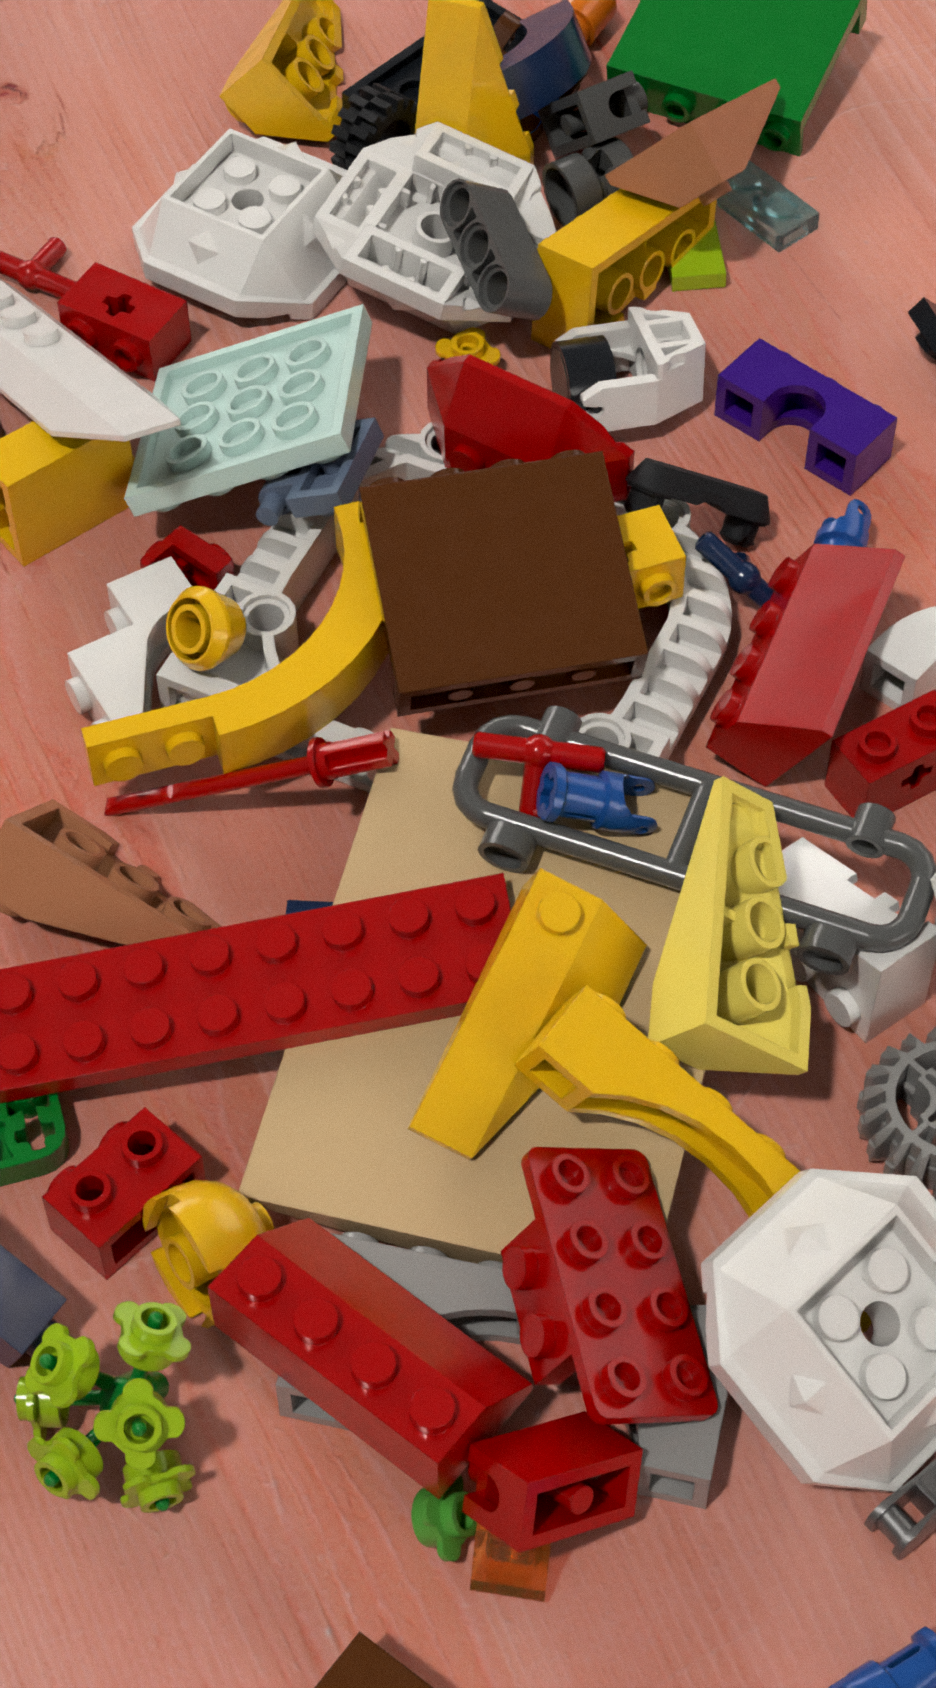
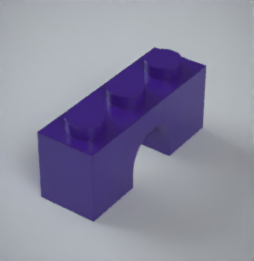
(773, 389)

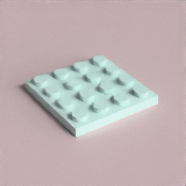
(253, 411)

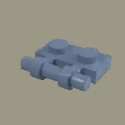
(321, 487)

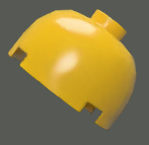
(200, 1234)

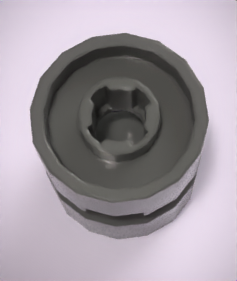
(579, 181)

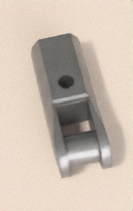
(896, 1524)

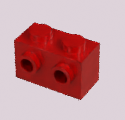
(103, 1197)

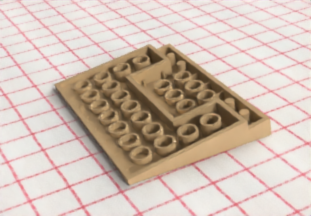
(342, 1107)

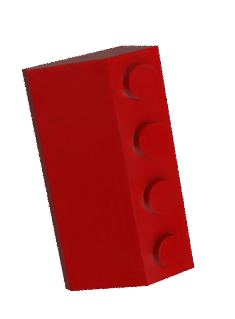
(802, 657)
(365, 1350)

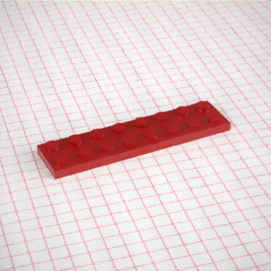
(246, 988)

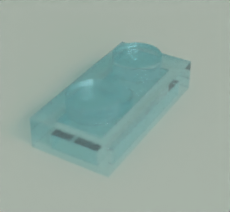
(768, 208)

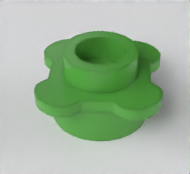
(441, 1521)

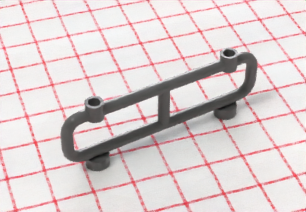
(828, 936)

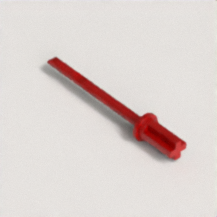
(323, 762)

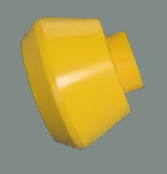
(204, 628)

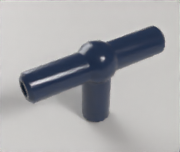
(736, 567)

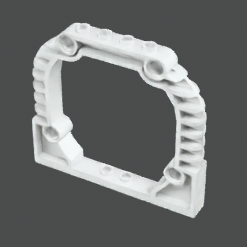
(299, 549)

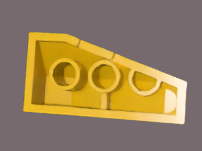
(465, 81)

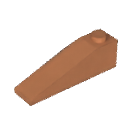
(700, 154)
(67, 877)

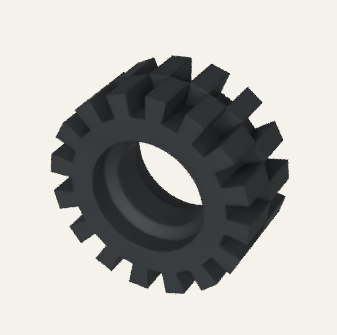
(372, 118)

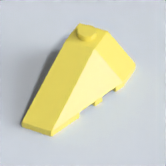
(726, 968)

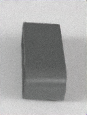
(495, 250)

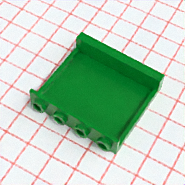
(713, 51)

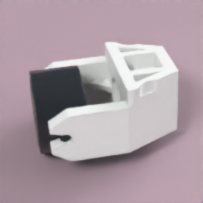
(656, 346)

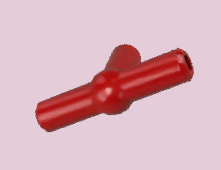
(36, 272)
(535, 754)

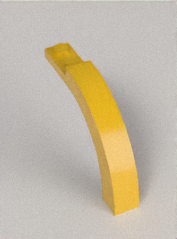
(274, 708)

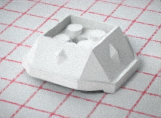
(388, 227)
(242, 230)
(790, 1333)

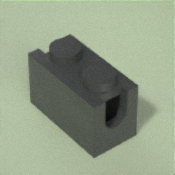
(602, 111)

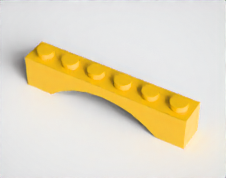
(605, 1066)

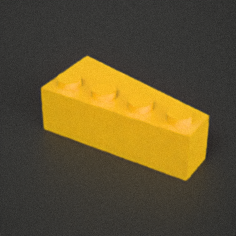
(613, 257)

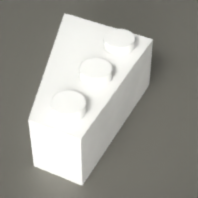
(878, 984)

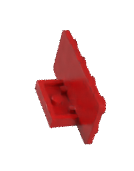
(605, 1290)

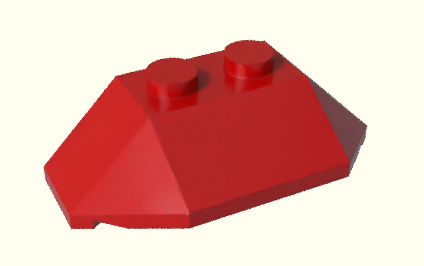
(497, 416)

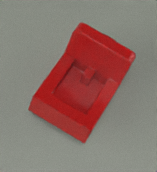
(199, 561)

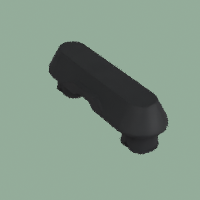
(744, 507)

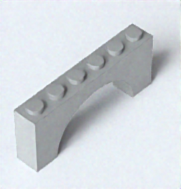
(477, 1301)

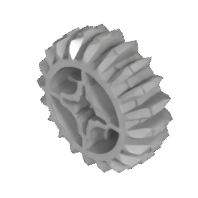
(912, 1077)

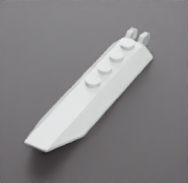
(68, 382)

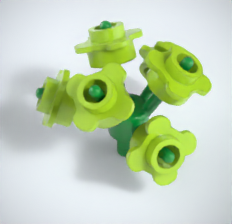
(129, 1404)

